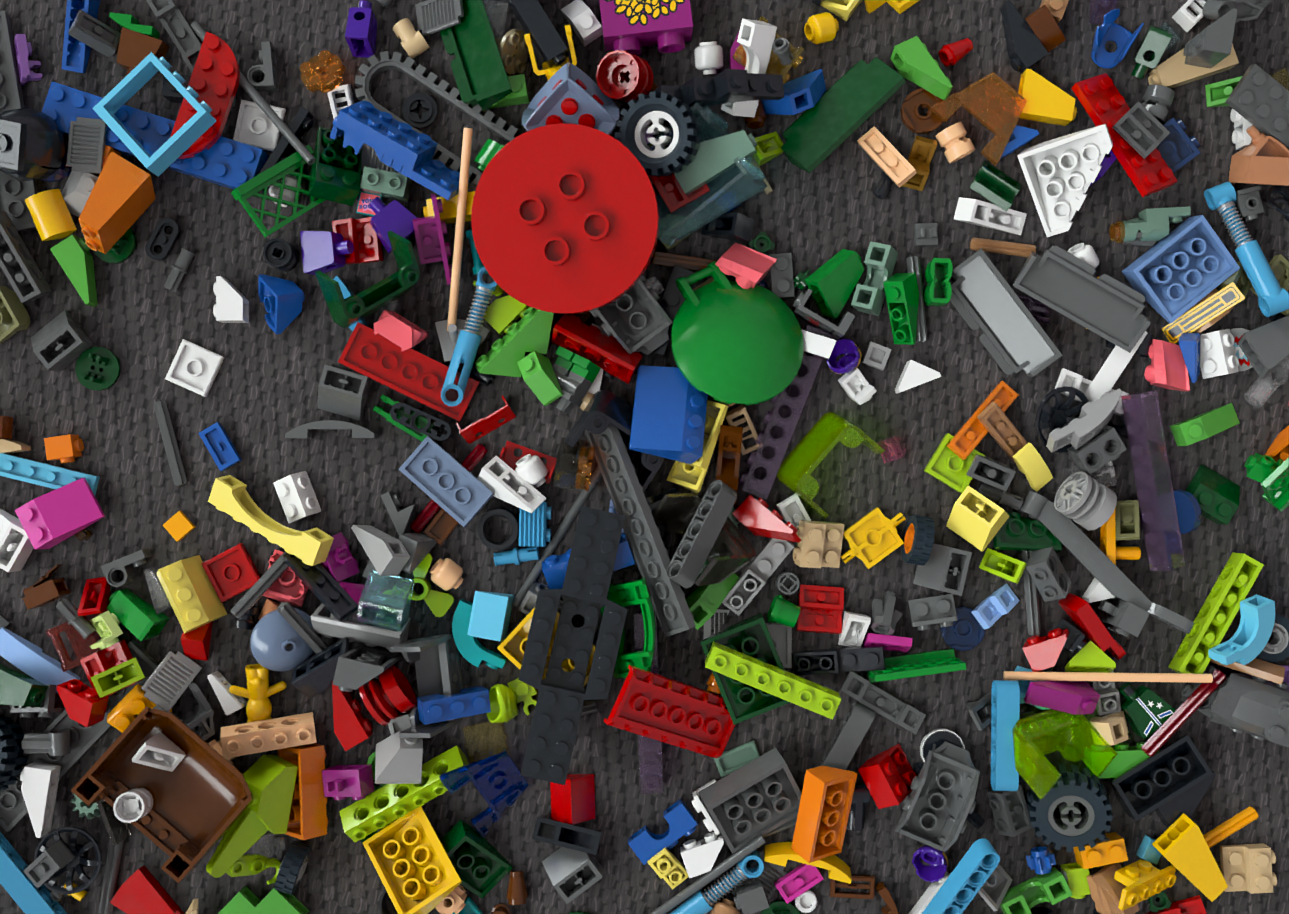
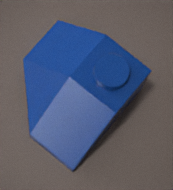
(281, 300)

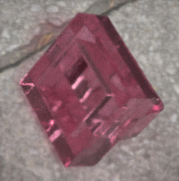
(892, 449)

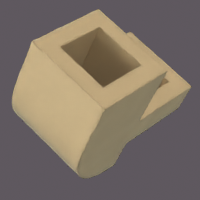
(1111, 727)

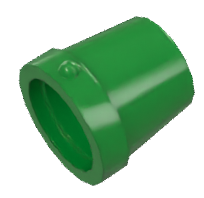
(783, 612)

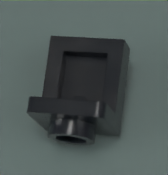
(1075, 638)

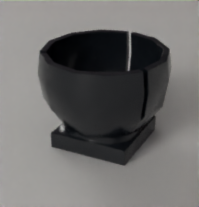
(29, 144)

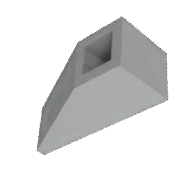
(383, 550)

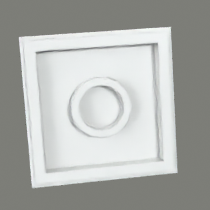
(256, 128)
(194, 368)

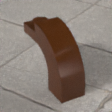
(729, 455)

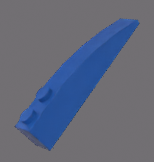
(75, 52)

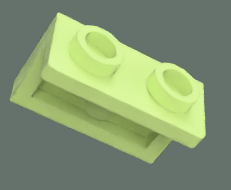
(107, 628)

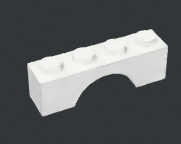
(757, 41)

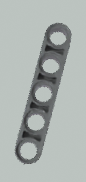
(701, 534)
(849, 738)

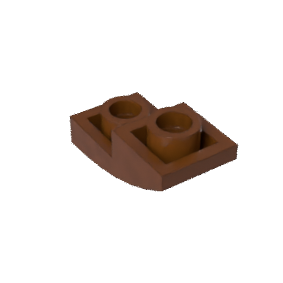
(1045, 28)

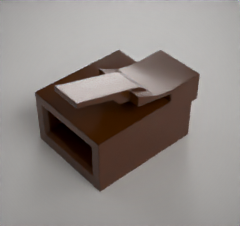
(42, 594)

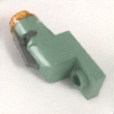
(1149, 227)

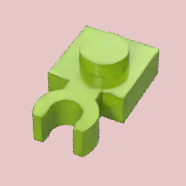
(523, 693)

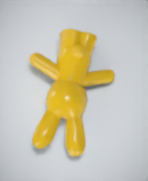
(257, 692)

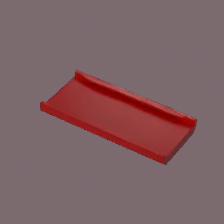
(672, 713)

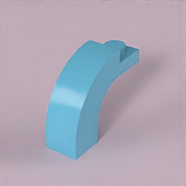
(1252, 634)

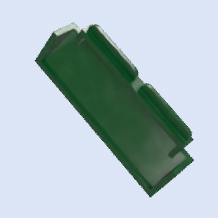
(478, 62)
(839, 113)

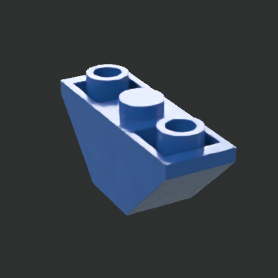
(798, 95)

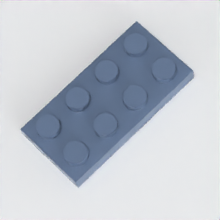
(446, 481)

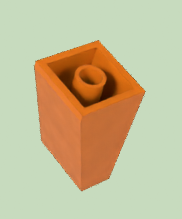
(115, 203)

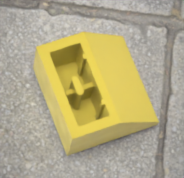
(976, 518)

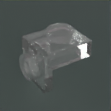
(269, 845)

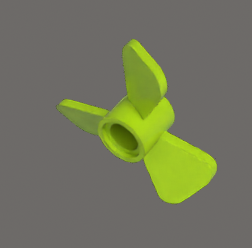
(437, 601)

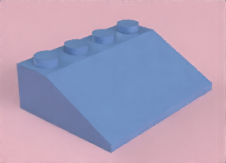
(1181, 268)

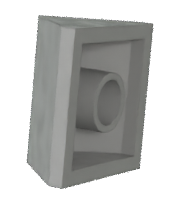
(995, 888)

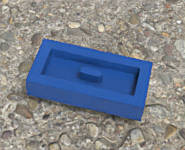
(220, 446)

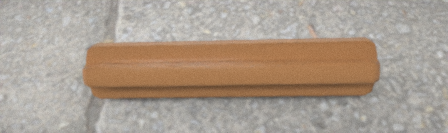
(1002, 247)

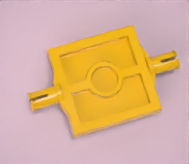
(872, 537)

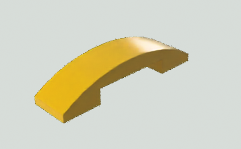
(780, 852)

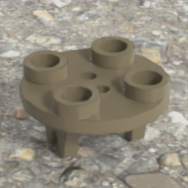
(513, 51)

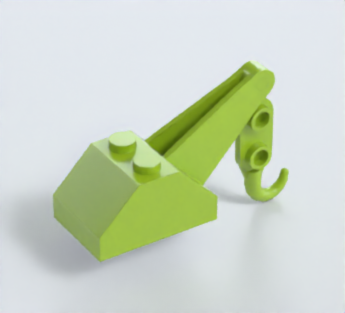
(272, 789)

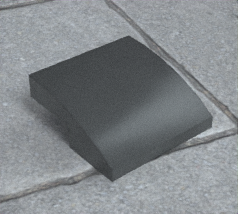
(1141, 130)

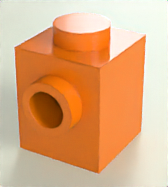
(63, 448)

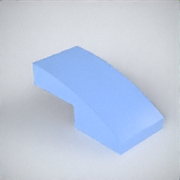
(995, 606)

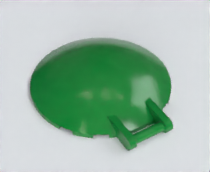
(735, 339)

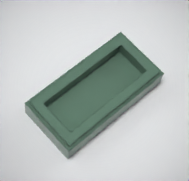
(736, 758)

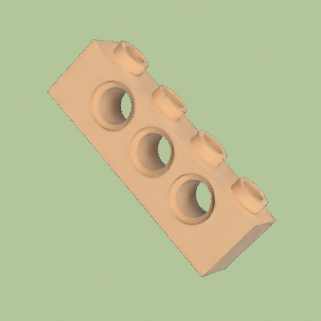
(267, 735)

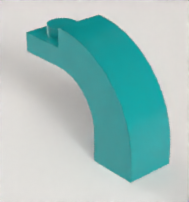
(468, 645)

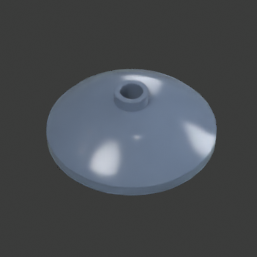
(272, 636)

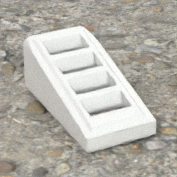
(1185, 17)
(333, 101)
(228, 701)

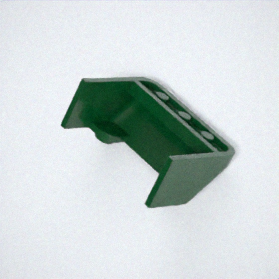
(357, 307)

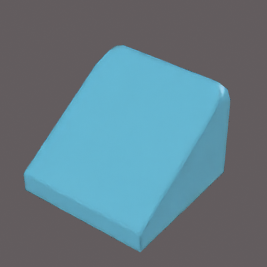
(1148, 851)

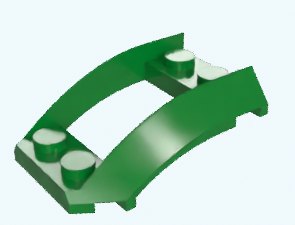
(632, 594)

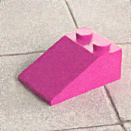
(59, 514)

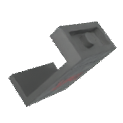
(836, 330)

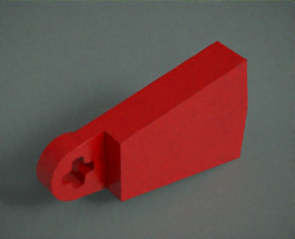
(1090, 624)
(144, 895)

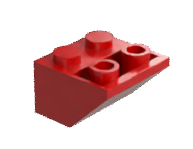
(888, 777)

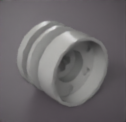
(1085, 500)

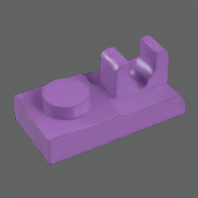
(23, 51)

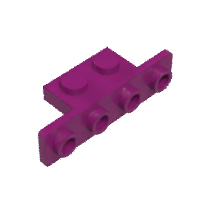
(430, 239)

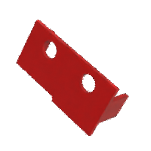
(487, 424)
(507, 455)

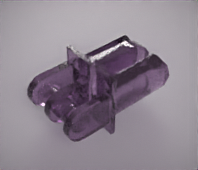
(1029, 302)

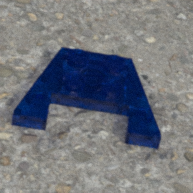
(497, 782)

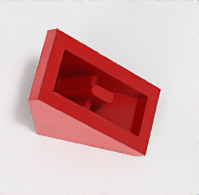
(94, 597)
(197, 642)

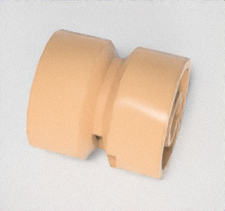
(955, 142)

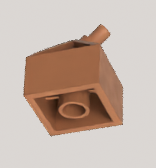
(1260, 162)

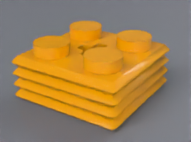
(125, 711)

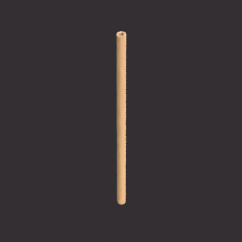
(460, 225)
(1108, 677)

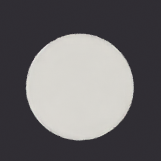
(806, 902)

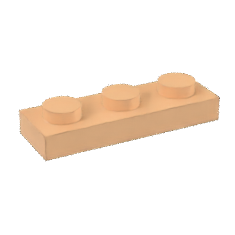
(886, 157)

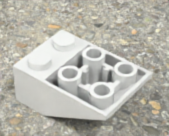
(14, 543)

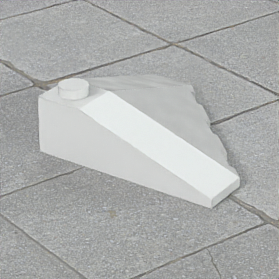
(1062, 172)

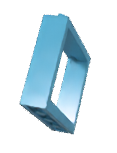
(181, 140)

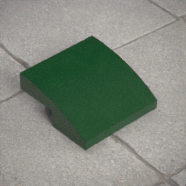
(995, 185)

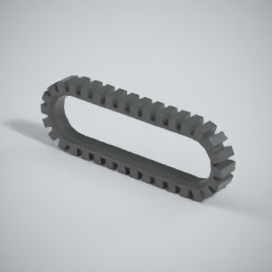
(431, 82)

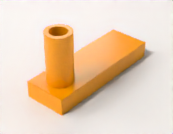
(1108, 543)

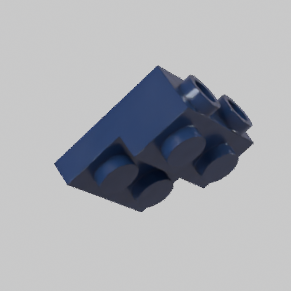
(1177, 146)

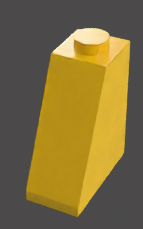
(1045, 100)

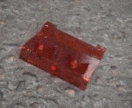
(80, 646)

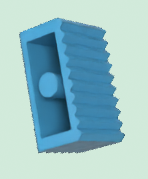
(533, 526)

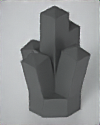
(883, 617)

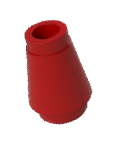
(955, 51)

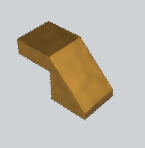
(920, 158)

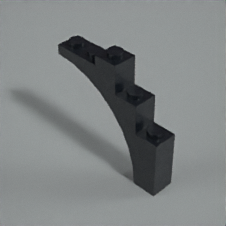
(727, 87)

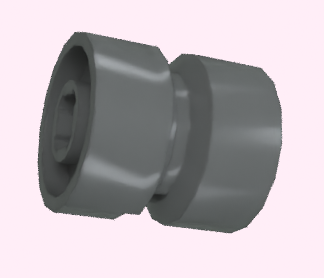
(1157, 100)

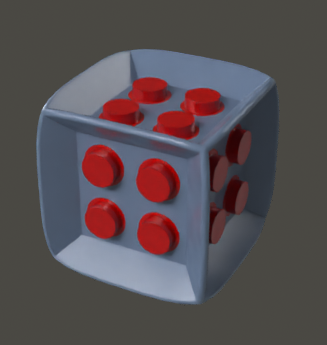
(571, 99)

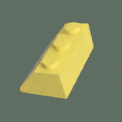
(190, 593)

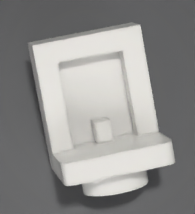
(857, 386)

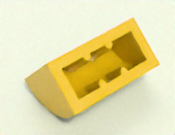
(50, 215)

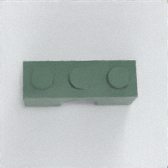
(880, 265)

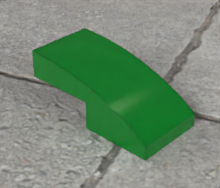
(130, 22)

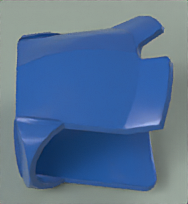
(1112, 32)

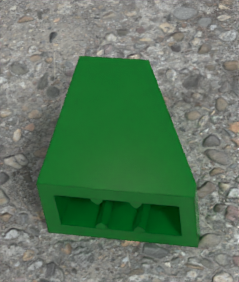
(835, 282)
(136, 614)

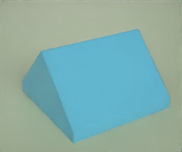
(490, 615)

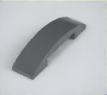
(178, 29)
(305, 430)
(882, 703)

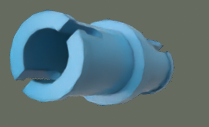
(516, 556)

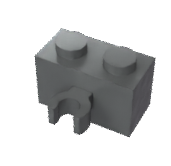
(1124, 617)

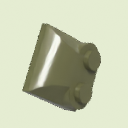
(12, 314)

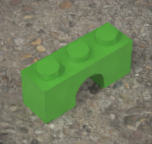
(1041, 888)

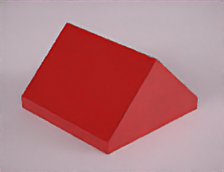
(574, 800)

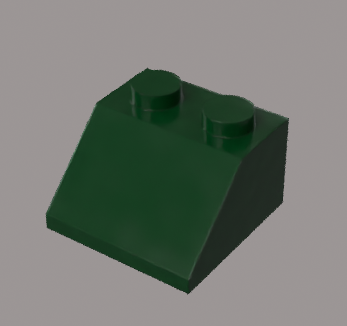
(1215, 495)

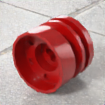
(614, 72)
(388, 695)

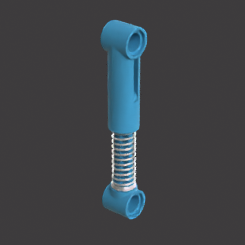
(1271, 297)
(468, 341)
(703, 902)

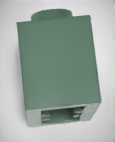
(386, 184)

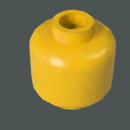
(821, 28)

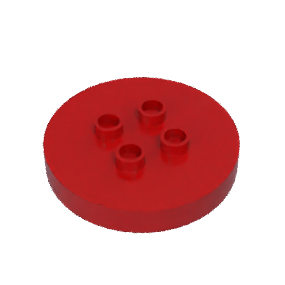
(565, 218)

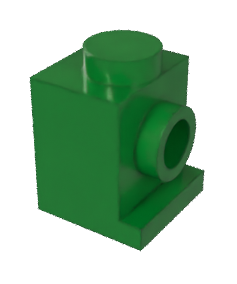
(1261, 466)

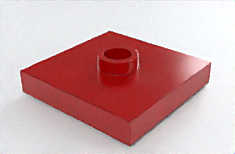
(231, 572)

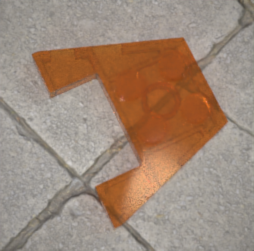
(993, 105)

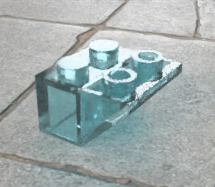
(385, 601)

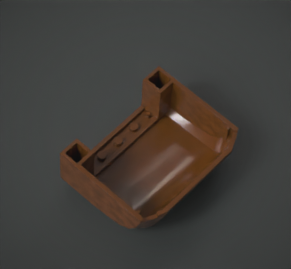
(190, 804)

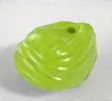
(502, 704)

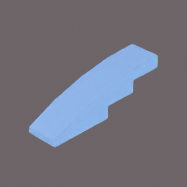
(32, 660)

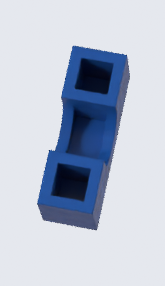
(441, 708)
(648, 844)

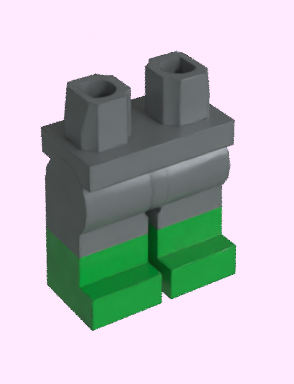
(575, 378)

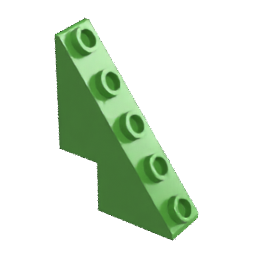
(527, 335)
(273, 903)

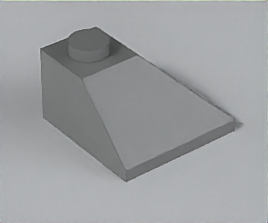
(78, 191)
(398, 760)

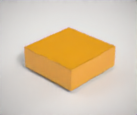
(179, 526)

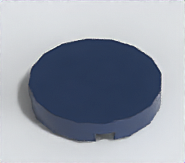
(1187, 511)
(966, 624)

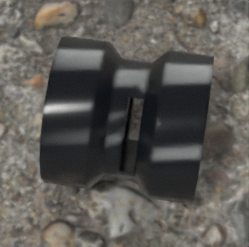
(247, 620)

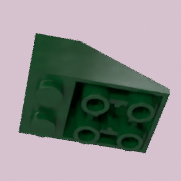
(336, 170)

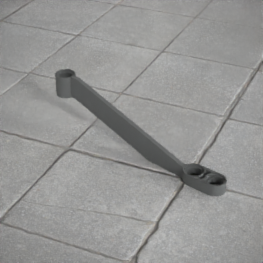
(1096, 561)

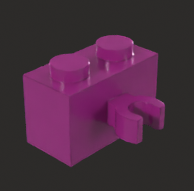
(340, 562)
(348, 781)

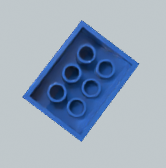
(667, 415)

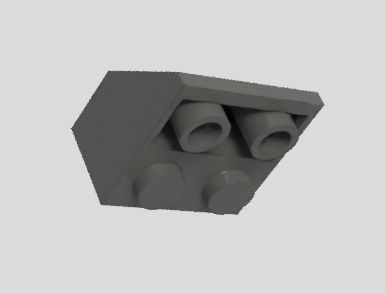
(60, 342)
(343, 392)
(944, 570)
(572, 872)

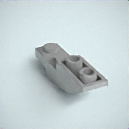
(1091, 421)
(757, 574)

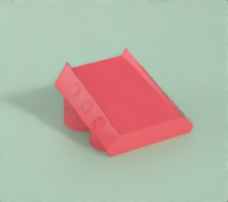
(745, 265)
(399, 330)
(1167, 366)
(288, 586)

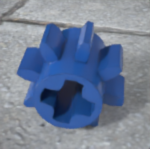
(1041, 860)

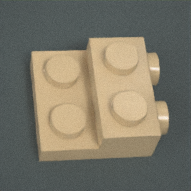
(819, 544)
(1248, 868)

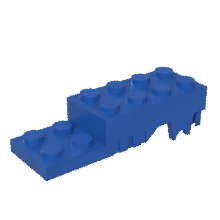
(395, 146)

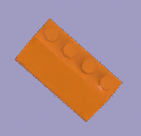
(308, 805)
(823, 812)

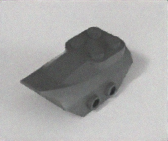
(636, 319)
(1254, 708)
(940, 798)

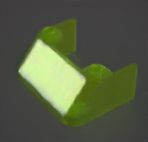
(813, 448)
(1052, 732)

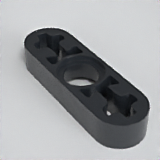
(408, 409)

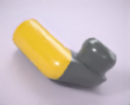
(58, 896)

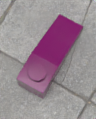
(1063, 696)

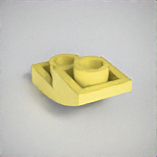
(1033, 466)
(668, 868)

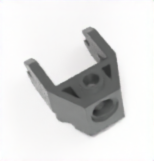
(203, 718)

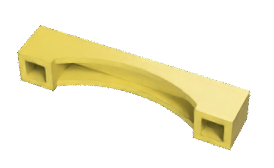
(232, 498)

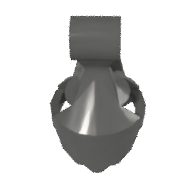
(1246, 10)

